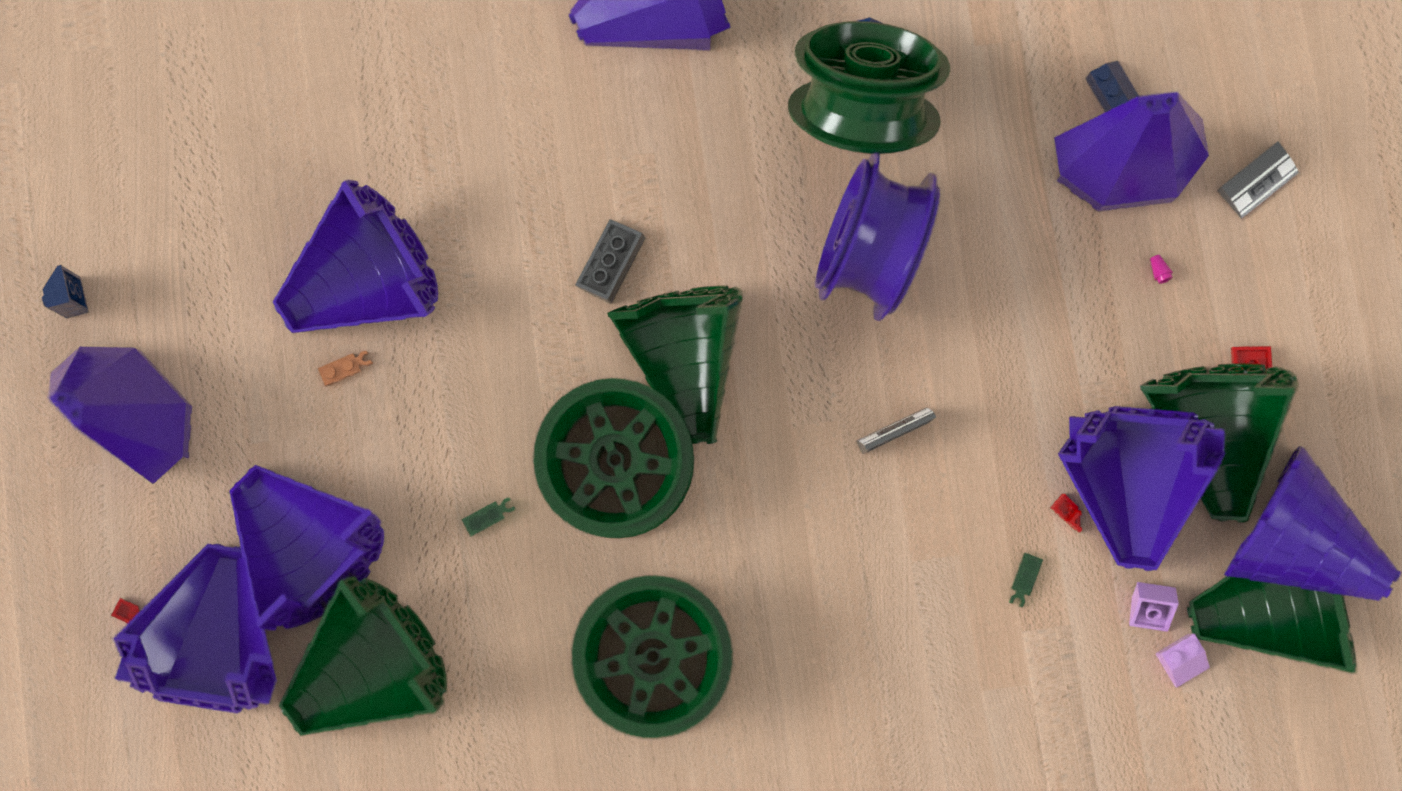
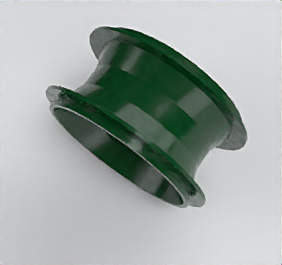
(868, 87)
(552, 448)
(589, 671)

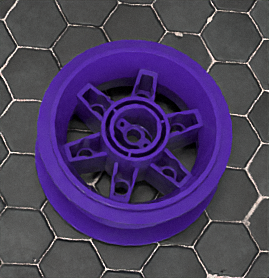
(878, 237)

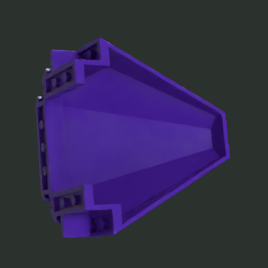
(649, 23)
(1133, 153)
(124, 407)
(1141, 476)
(200, 639)

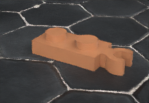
(343, 368)

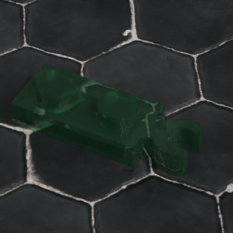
(486, 517)
(1025, 577)

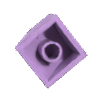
(1153, 606)
(1183, 659)

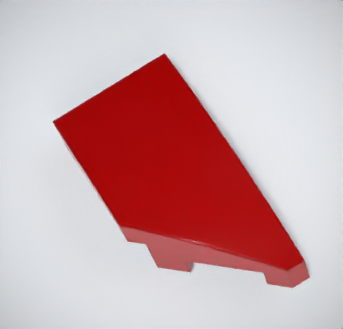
(1068, 511)
(125, 610)

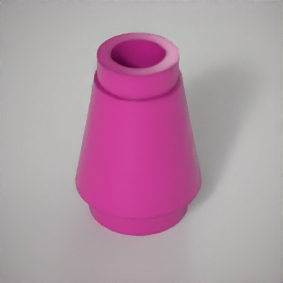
(1161, 271)

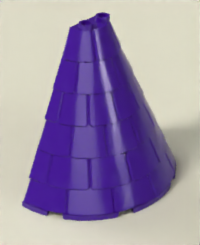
(357, 267)
(1313, 540)
(299, 545)

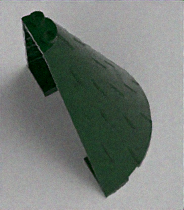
(685, 349)
(1250, 410)
(1276, 621)
(364, 664)

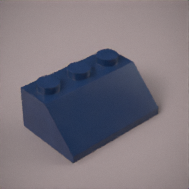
(1111, 85)
(64, 293)

